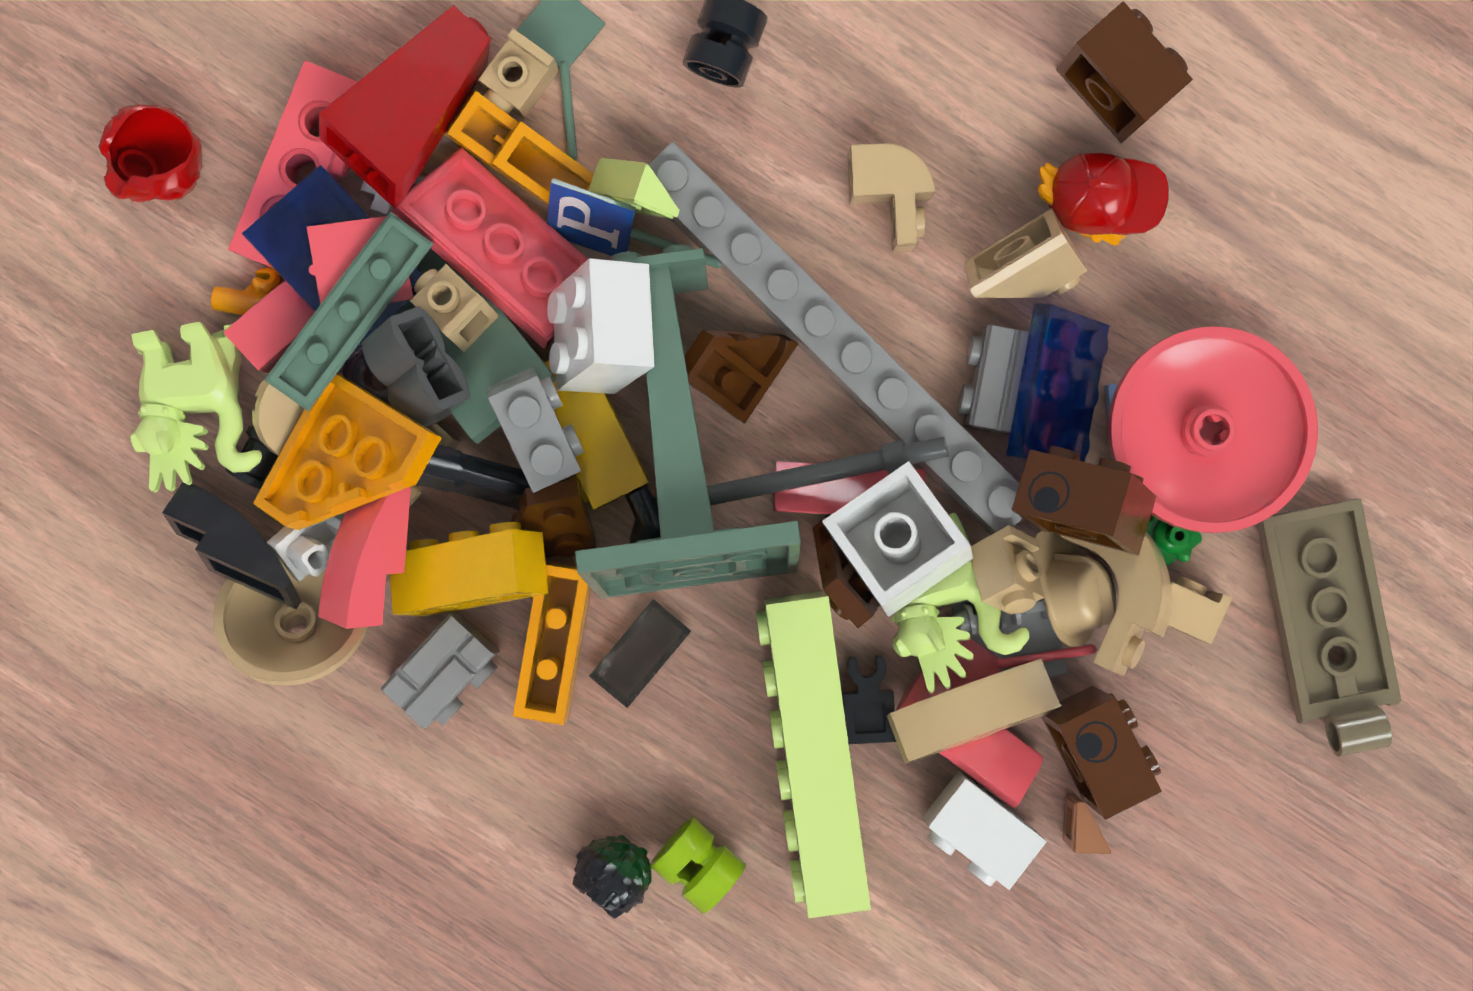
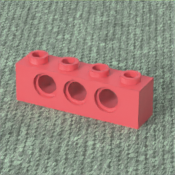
(292, 147)

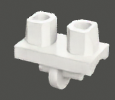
(306, 549)

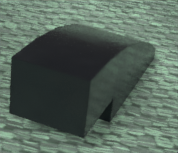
(229, 543)

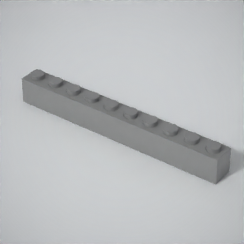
(835, 340)

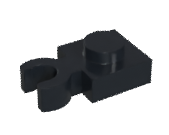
(868, 706)

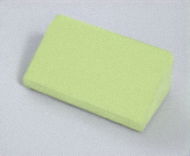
(633, 185)

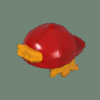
(1105, 195)

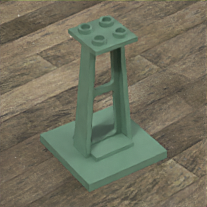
(689, 545)

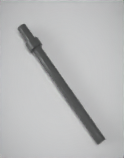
(889, 458)

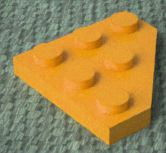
(344, 456)

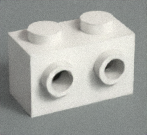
(983, 831)

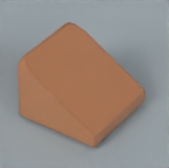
(1080, 828)

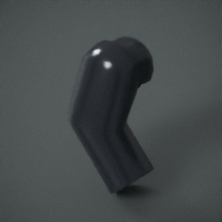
(646, 515)

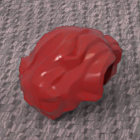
(150, 154)

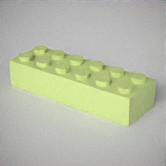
(817, 754)

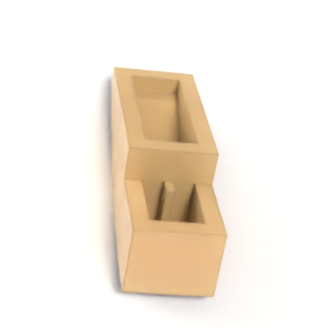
(973, 711)

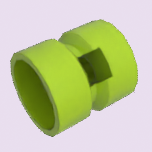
(715, 869)

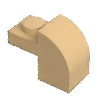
(895, 177)

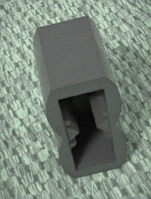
(413, 365)

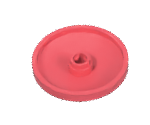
(1214, 428)

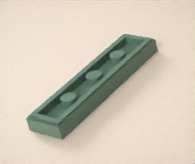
(349, 311)

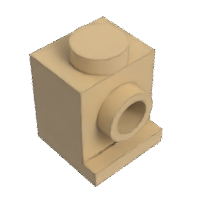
(538, 73)
(463, 316)
(1008, 570)
(1194, 613)

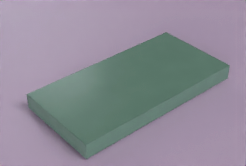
(490, 359)

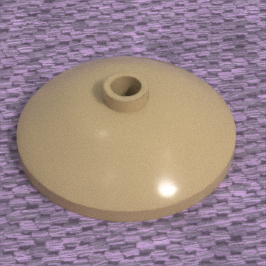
(258, 638)

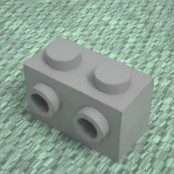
(530, 424)

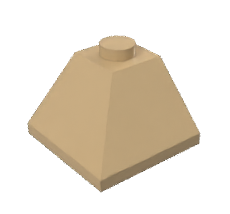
(1027, 262)

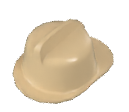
(1075, 590)

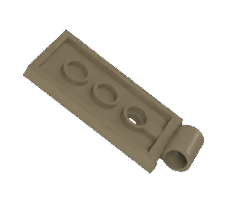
(1328, 598)

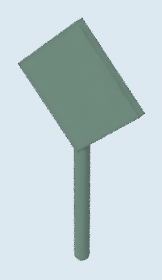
(563, 32)

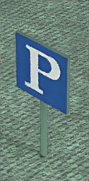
(599, 221)

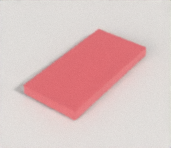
(492, 240)

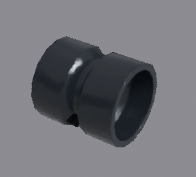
(734, 25)

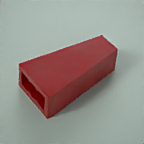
(406, 104)

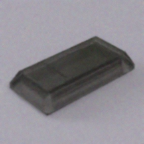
(640, 653)

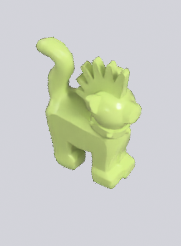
(193, 386)
(937, 638)

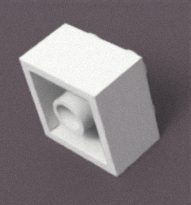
(601, 327)
(898, 539)

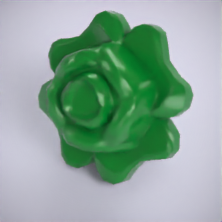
(1172, 541)

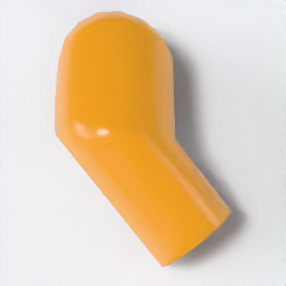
(240, 301)

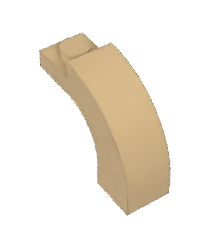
(1141, 606)

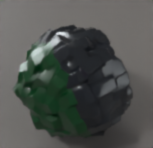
(613, 874)

